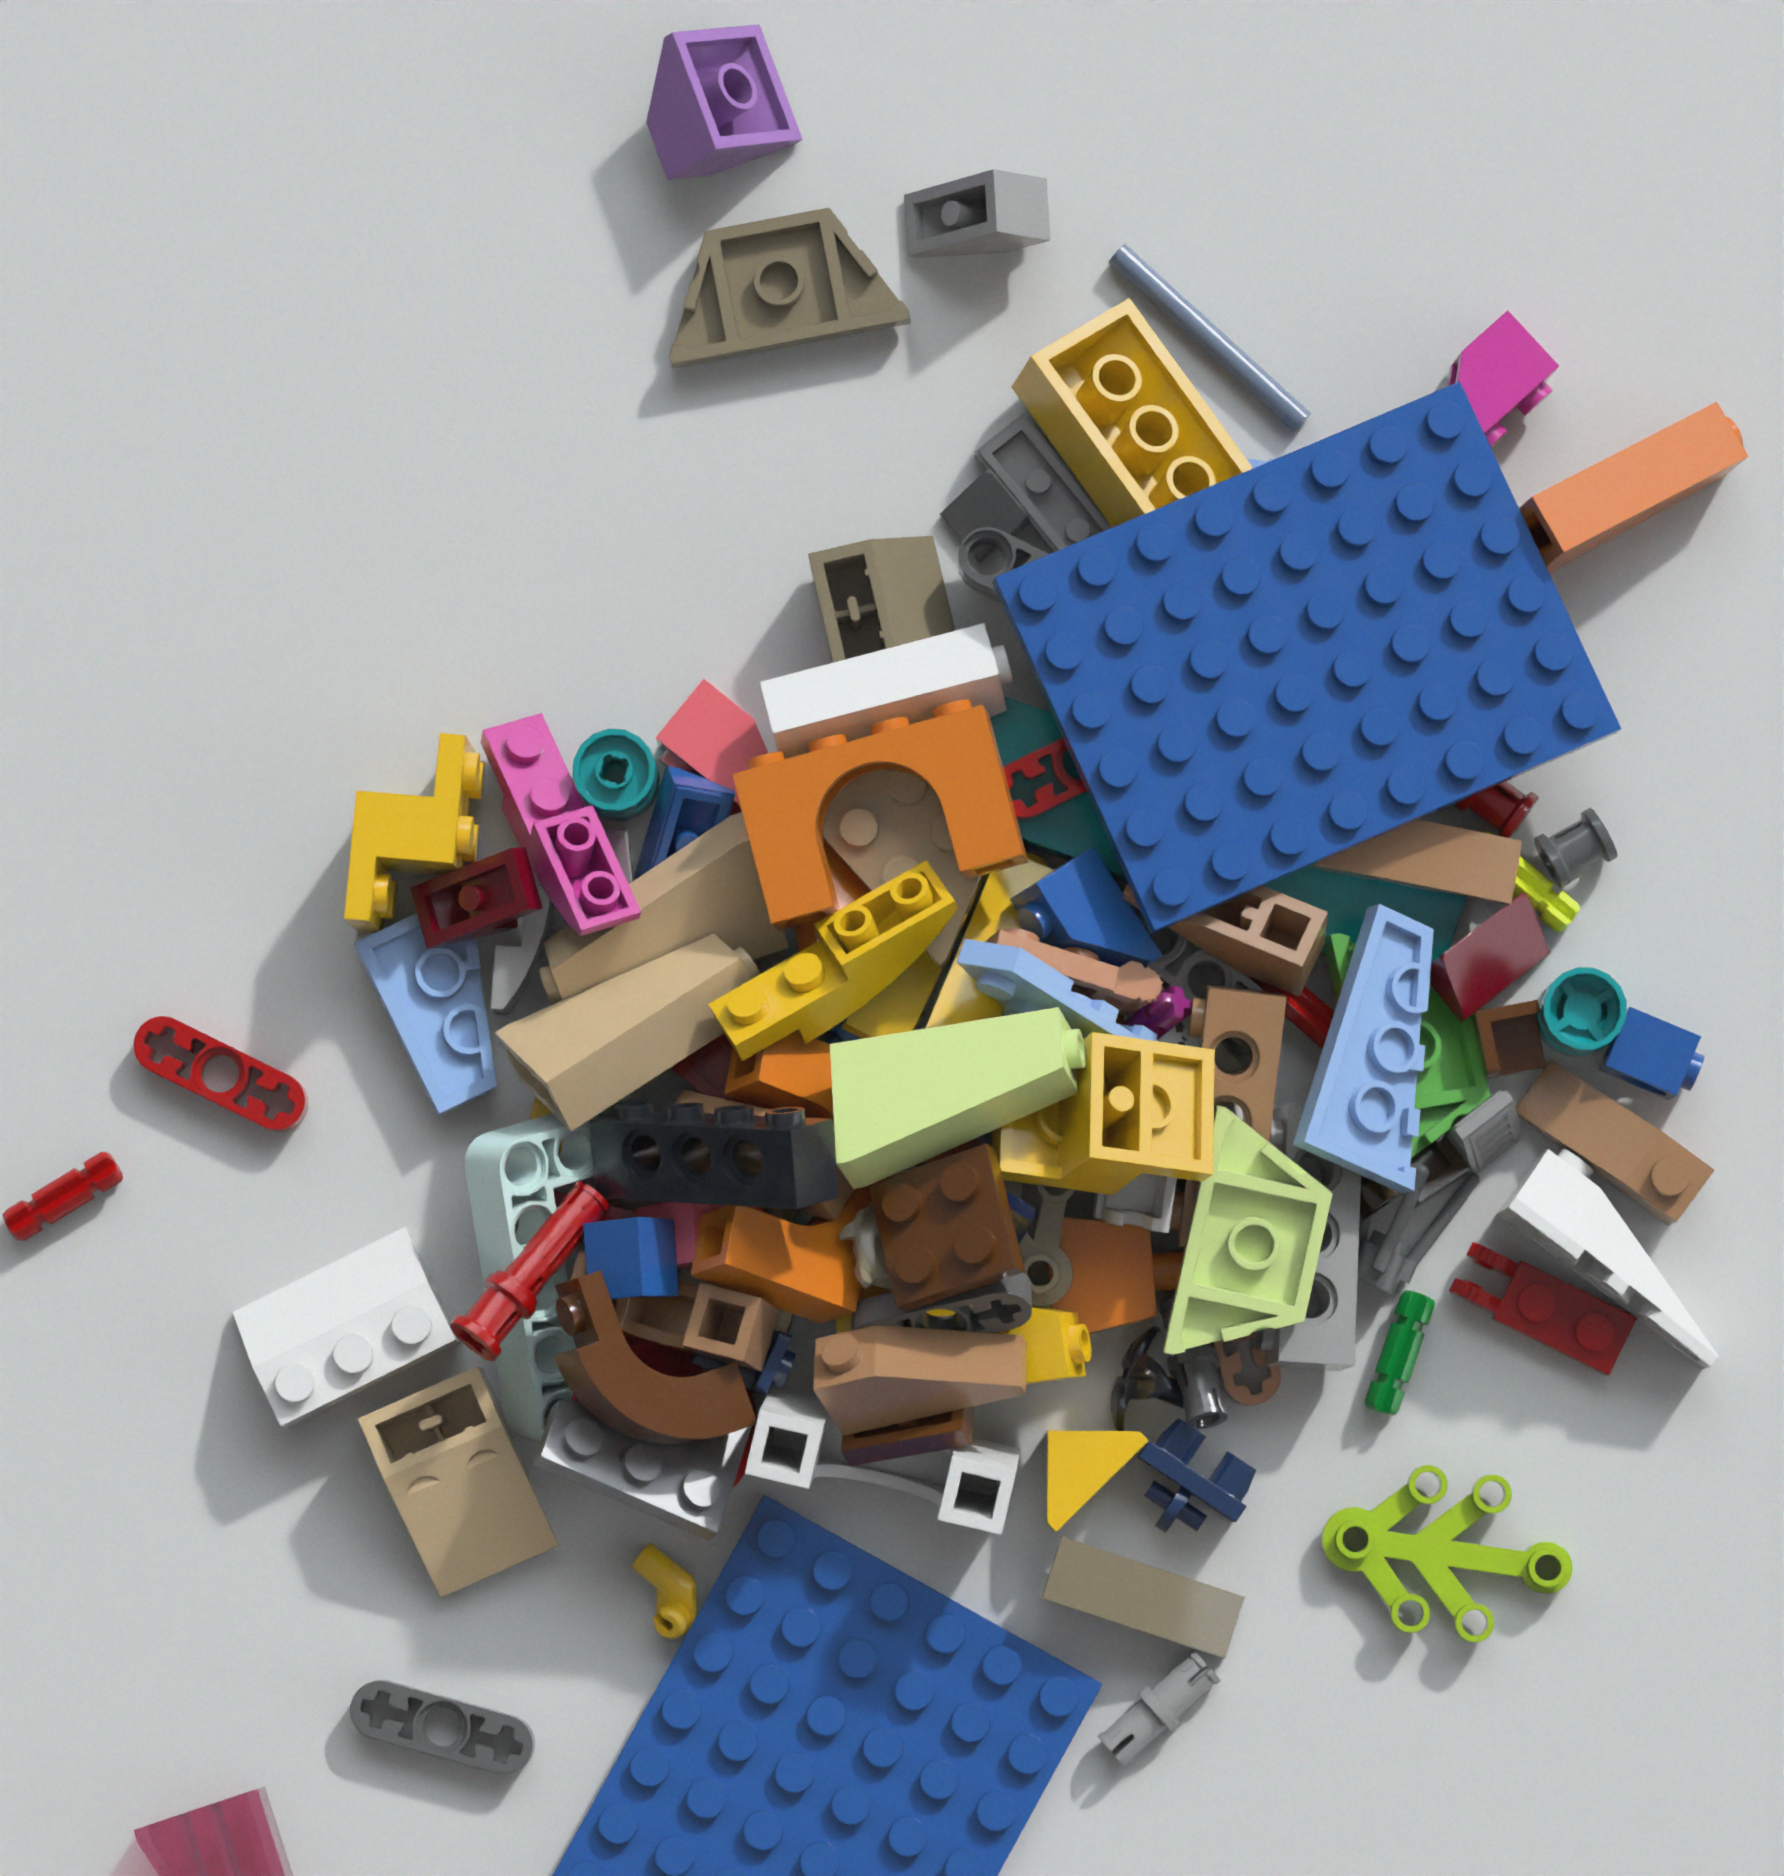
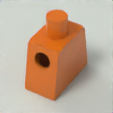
(1114, 1273)

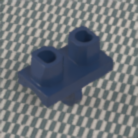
(1221, 1491)

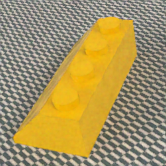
(1126, 416)

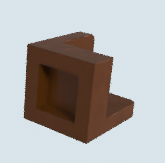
(1509, 1039)

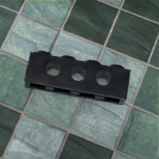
(714, 1156)

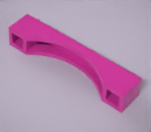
(1503, 373)

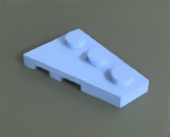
(1028, 985)
(434, 1009)

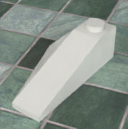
(1585, 1233)

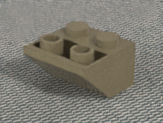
(880, 594)

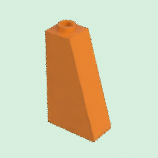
(1632, 485)

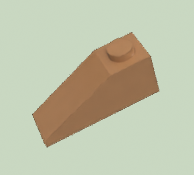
(1259, 936)
(1614, 1143)
(911, 1373)

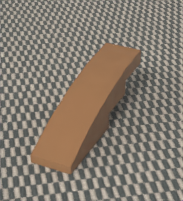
(1435, 860)

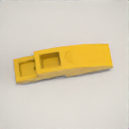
(853, 961)

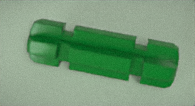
(1399, 1353)

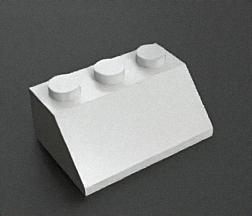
(344, 1328)

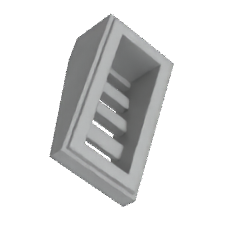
(1486, 1132)

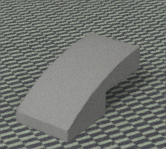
(515, 964)

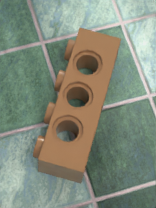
(1259, 1021)

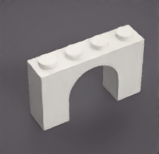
(801, 1442)

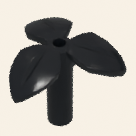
(1142, 1379)

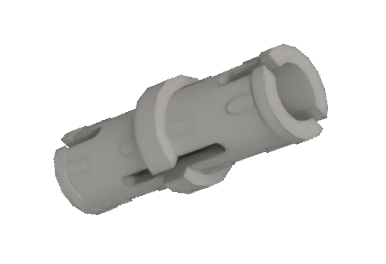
(1159, 1708)

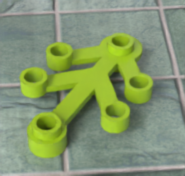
(1434, 1551)

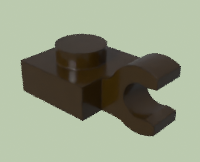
(1444, 1168)

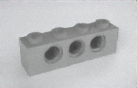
(1330, 1335)

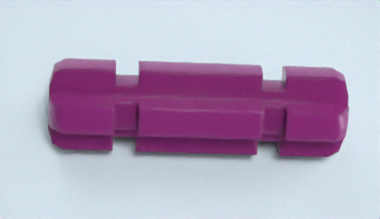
(1164, 1013)

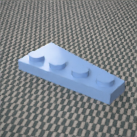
(1367, 1073)

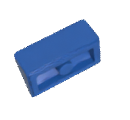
(682, 812)

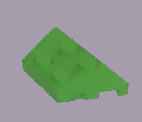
(1452, 1069)

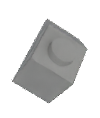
(977, 215)

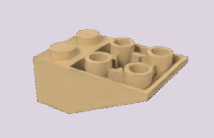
(458, 1481)

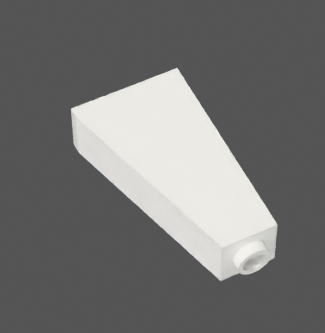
(884, 686)

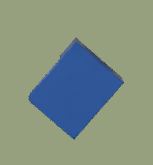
(633, 1256)

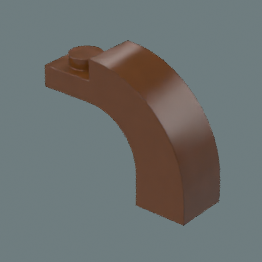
(628, 1392)

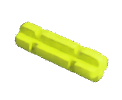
(1556, 908)

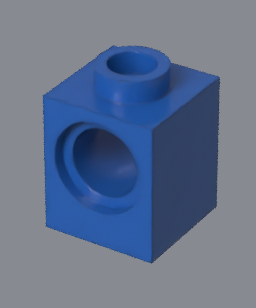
(1653, 1055)

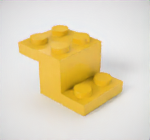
(413, 834)
(1133, 1114)

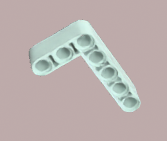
(526, 1195)

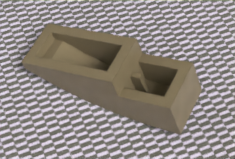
(1142, 1597)

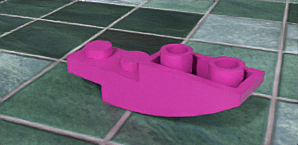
(559, 833)

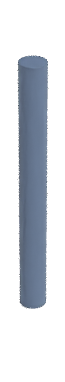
(1209, 337)

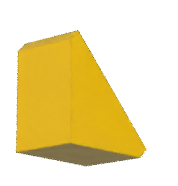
(1081, 1465)

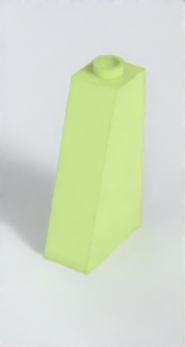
(945, 1085)

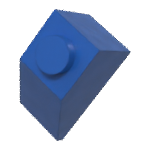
(1085, 910)

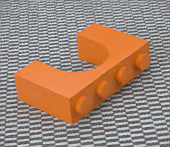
(790, 798)
(760, 1254)

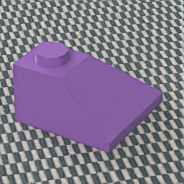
(717, 102)

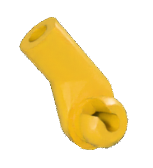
(674, 1592)

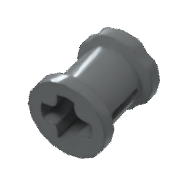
(1575, 847)

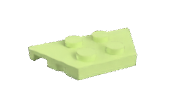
(1247, 1242)

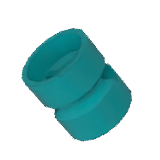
(616, 774)
(1581, 1012)

